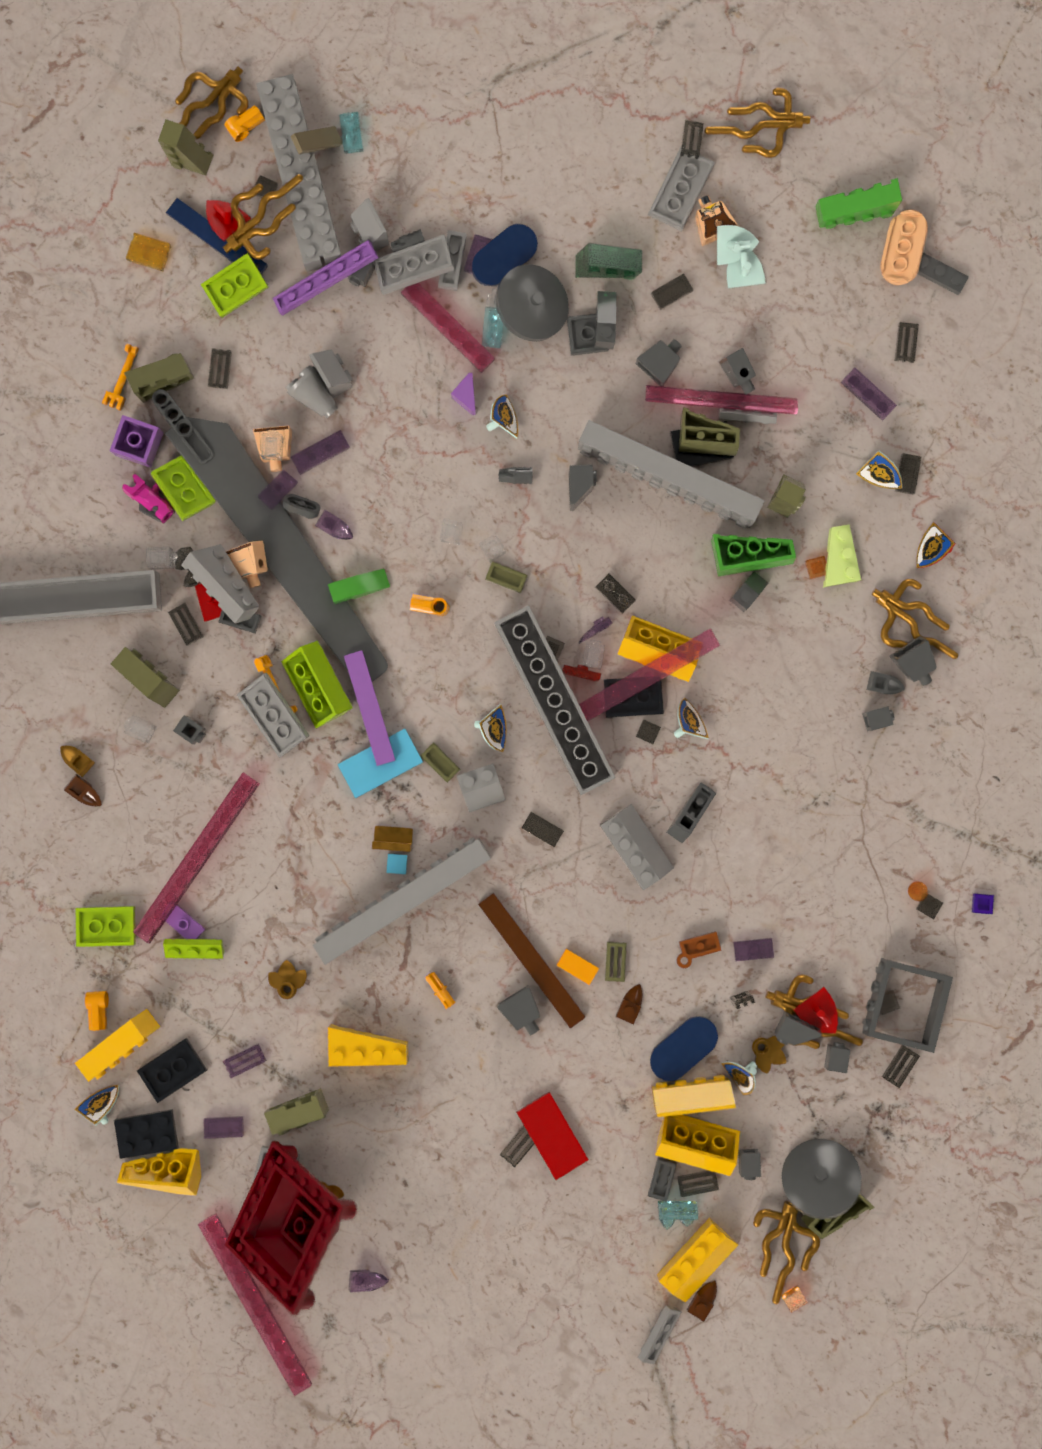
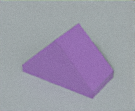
(464, 394)

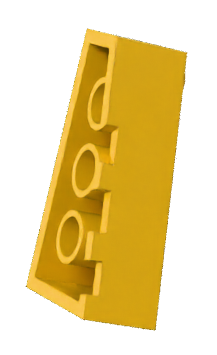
(117, 1045)
(360, 1048)

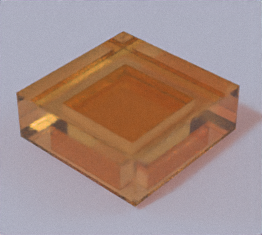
(816, 567)
(794, 1299)

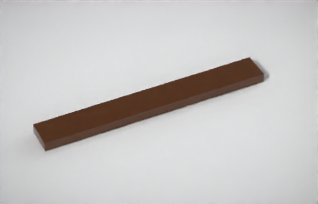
(532, 960)

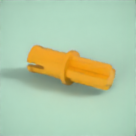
(440, 990)

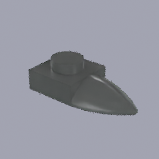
(884, 683)

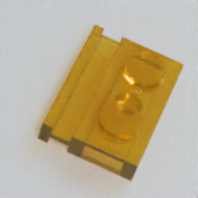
(148, 252)

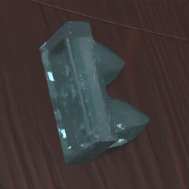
(351, 132)
(492, 328)
(677, 1210)

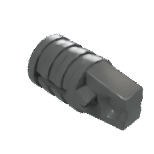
(407, 240)
(516, 475)

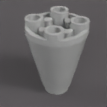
(312, 392)

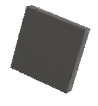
(582, 334)

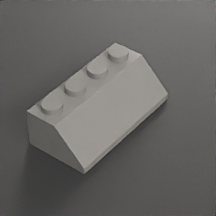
(637, 847)

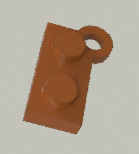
(698, 947)

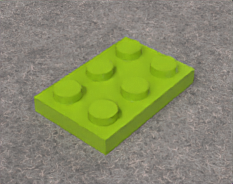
(234, 285)
(182, 488)
(105, 926)

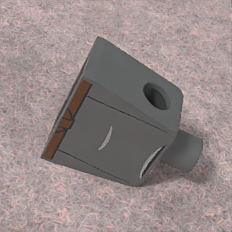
(738, 363)

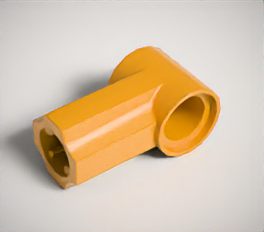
(241, 125)
(427, 605)
(96, 1004)

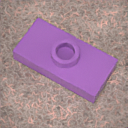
(184, 923)

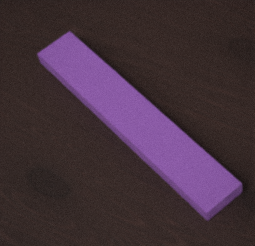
(325, 277)
(369, 708)

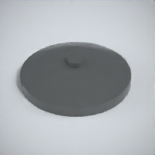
(532, 302)
(821, 1178)

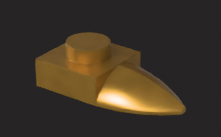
(76, 760)

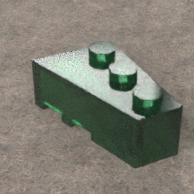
(608, 262)

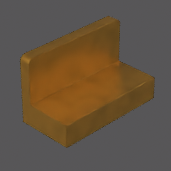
(392, 838)

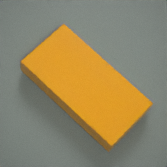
(577, 966)

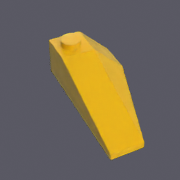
(169, 1172)

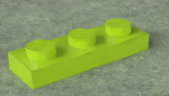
(194, 948)

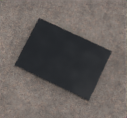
(694, 459)
(643, 703)
(172, 1070)

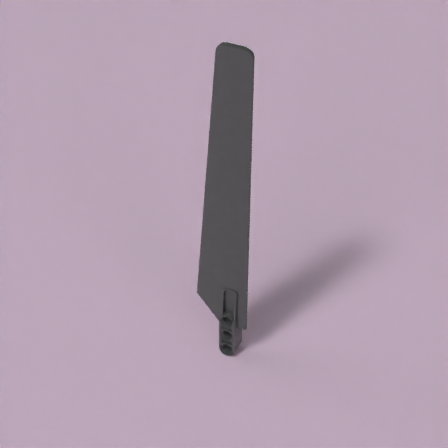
(235, 484)

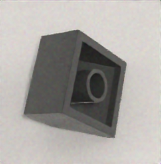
(581, 483)

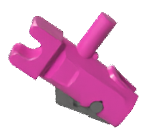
(149, 500)

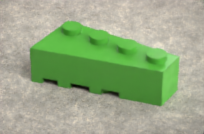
(859, 205)
(750, 553)

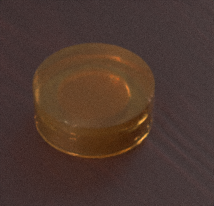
(918, 891)

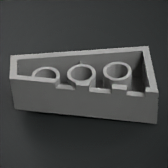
(222, 581)

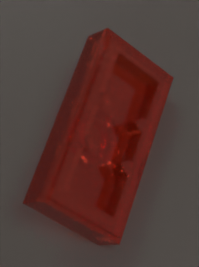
(581, 672)

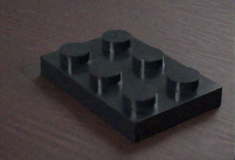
(146, 1134)

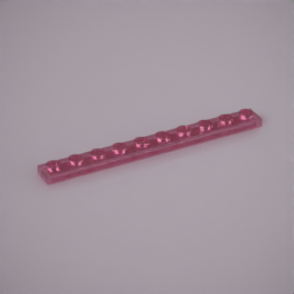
(196, 858)
(256, 1306)

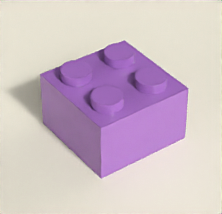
(136, 441)

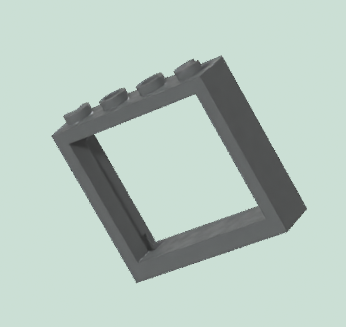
(935, 1014)

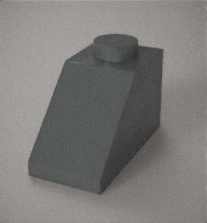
(749, 591)
(795, 1031)

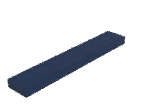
(201, 228)

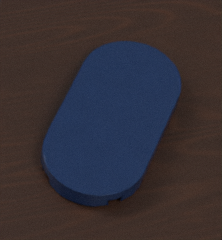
(506, 251)
(683, 1048)

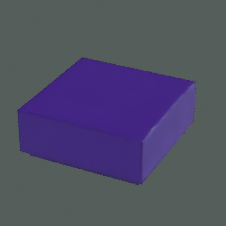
(982, 903)

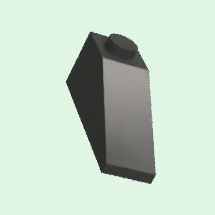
(605, 320)
(691, 813)

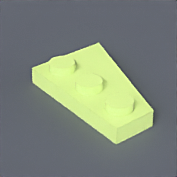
(841, 558)

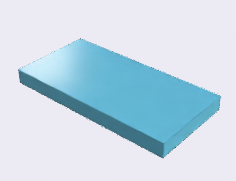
(363, 773)

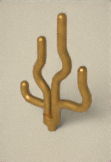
(221, 90)
(782, 121)
(245, 232)
(894, 605)
(789, 1002)
(787, 1222)

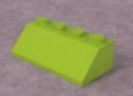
(316, 684)

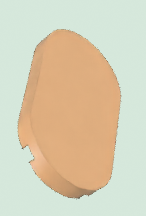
(904, 247)

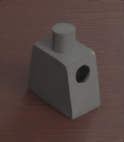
(660, 361)
(916, 660)
(521, 1010)

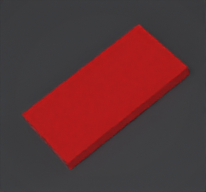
(552, 1135)

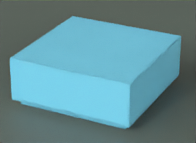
(396, 863)

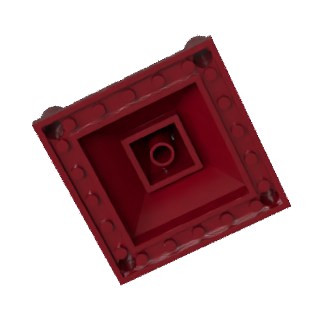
(287, 1227)

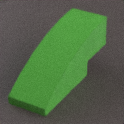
(358, 586)

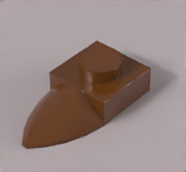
(82, 791)
(631, 1005)
(703, 1301)

